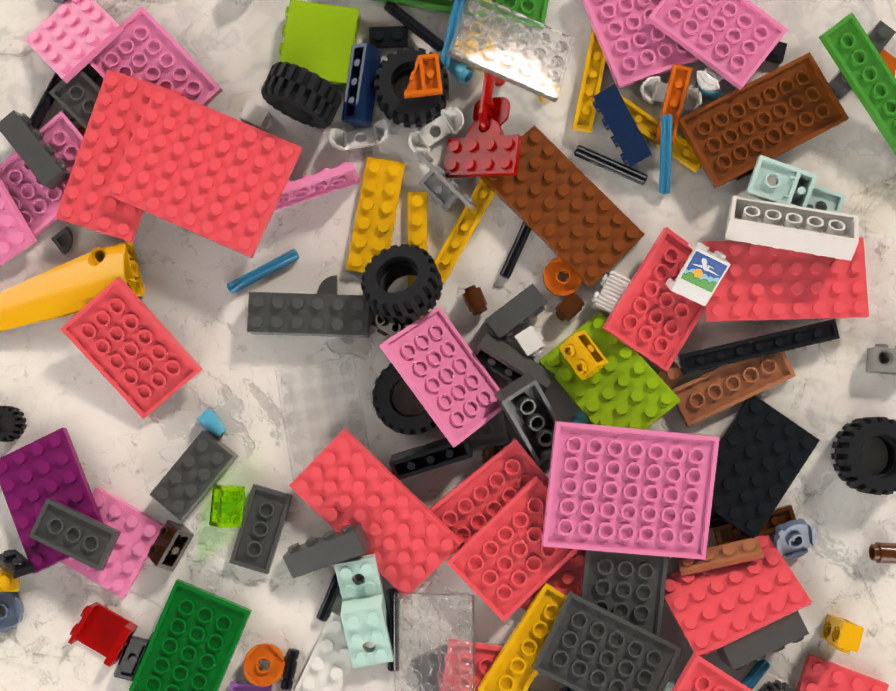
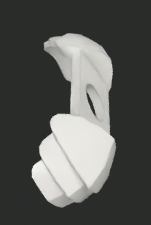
(708, 82)
(654, 90)
(449, 121)
(374, 135)

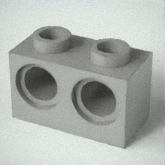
(888, 365)

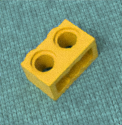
(842, 634)

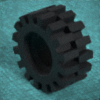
(16, 423)

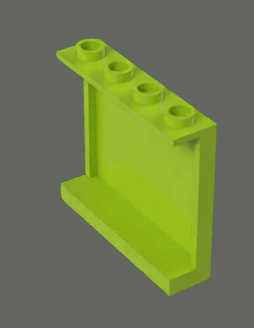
(320, 38)

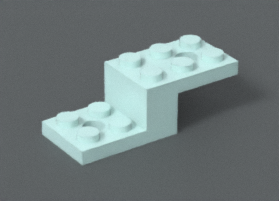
(792, 186)
(364, 611)

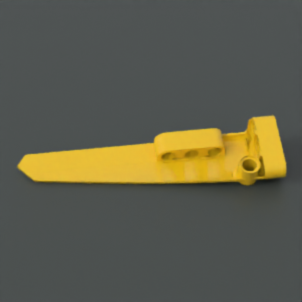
(69, 286)

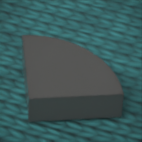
(63, 240)
(329, 286)

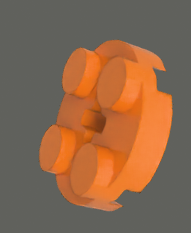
(556, 286)
(276, 664)

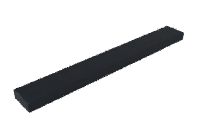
(758, 346)

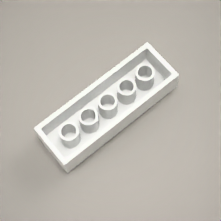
(792, 228)

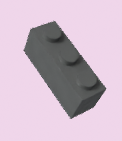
(516, 312)

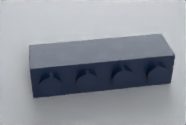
(360, 88)
(622, 126)

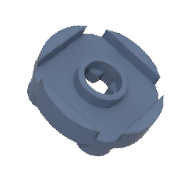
(786, 532)
(14, 610)

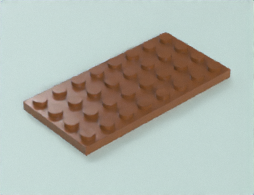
(762, 120)
(565, 209)

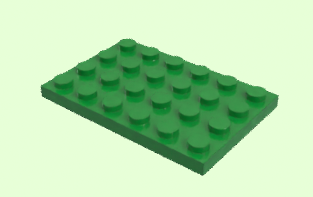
(191, 642)

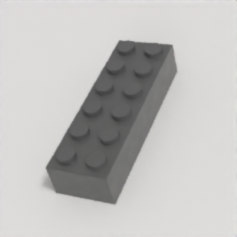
(308, 314)

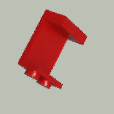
(103, 632)

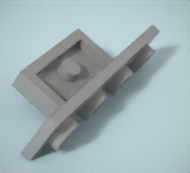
(439, 186)

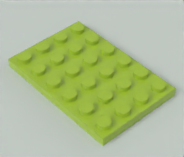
(620, 393)

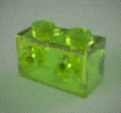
(227, 506)

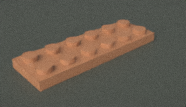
(730, 386)

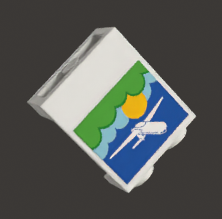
(700, 274)

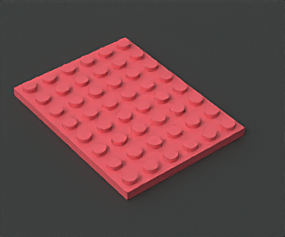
(204, 171)

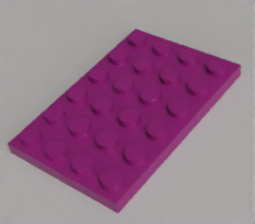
(41, 472)

